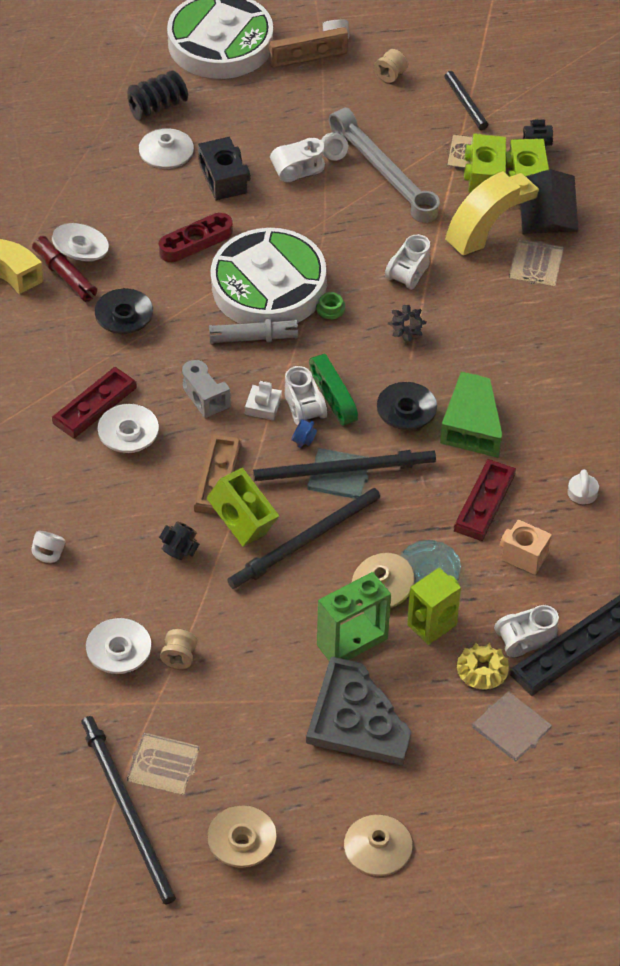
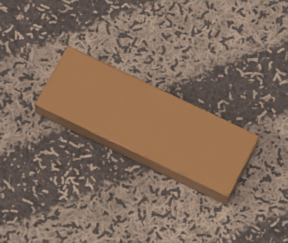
(308, 47)
(219, 462)

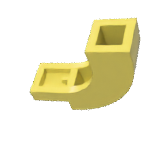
(483, 207)
(19, 266)

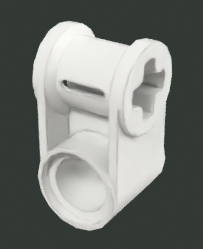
(297, 161)
(410, 261)
(303, 395)
(527, 631)

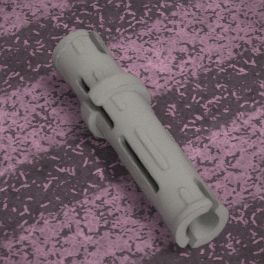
(253, 331)

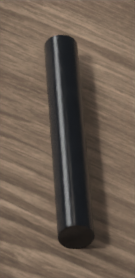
(466, 100)

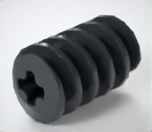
(156, 91)

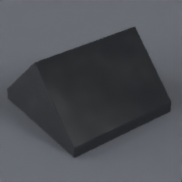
(555, 204)

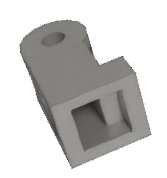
(203, 390)

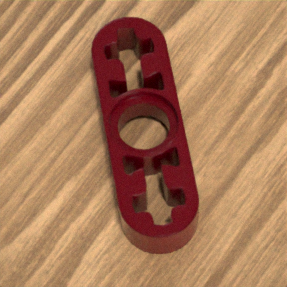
(212, 228)

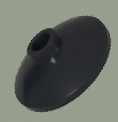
(123, 311)
(406, 405)

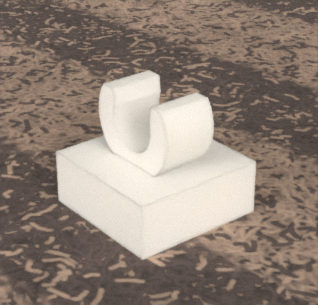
(263, 401)

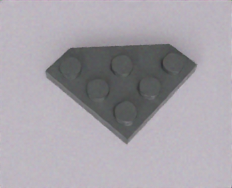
(357, 716)

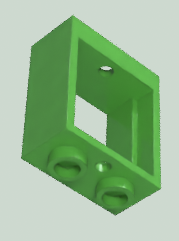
(369, 628)

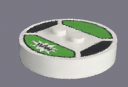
(220, 37)
(268, 276)

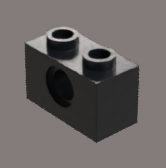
(223, 168)

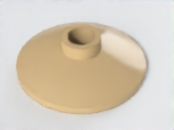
(397, 571)
(242, 824)
(378, 857)

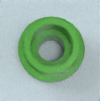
(330, 306)

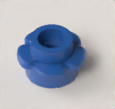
(304, 433)

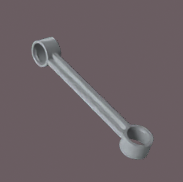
(345, 123)

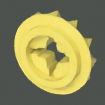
(482, 677)

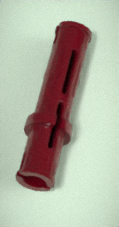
(58, 262)

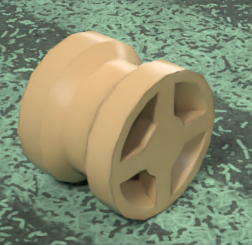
(390, 65)
(178, 649)

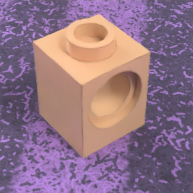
(525, 546)

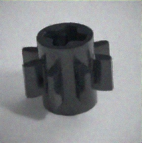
(539, 130)
(415, 322)
(179, 540)

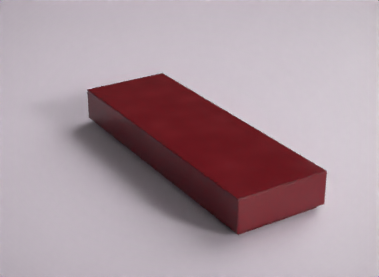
(94, 402)
(484, 500)

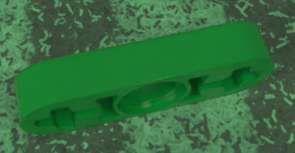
(333, 389)

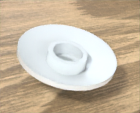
(166, 148)
(80, 242)
(128, 428)
(114, 636)

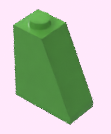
(472, 417)

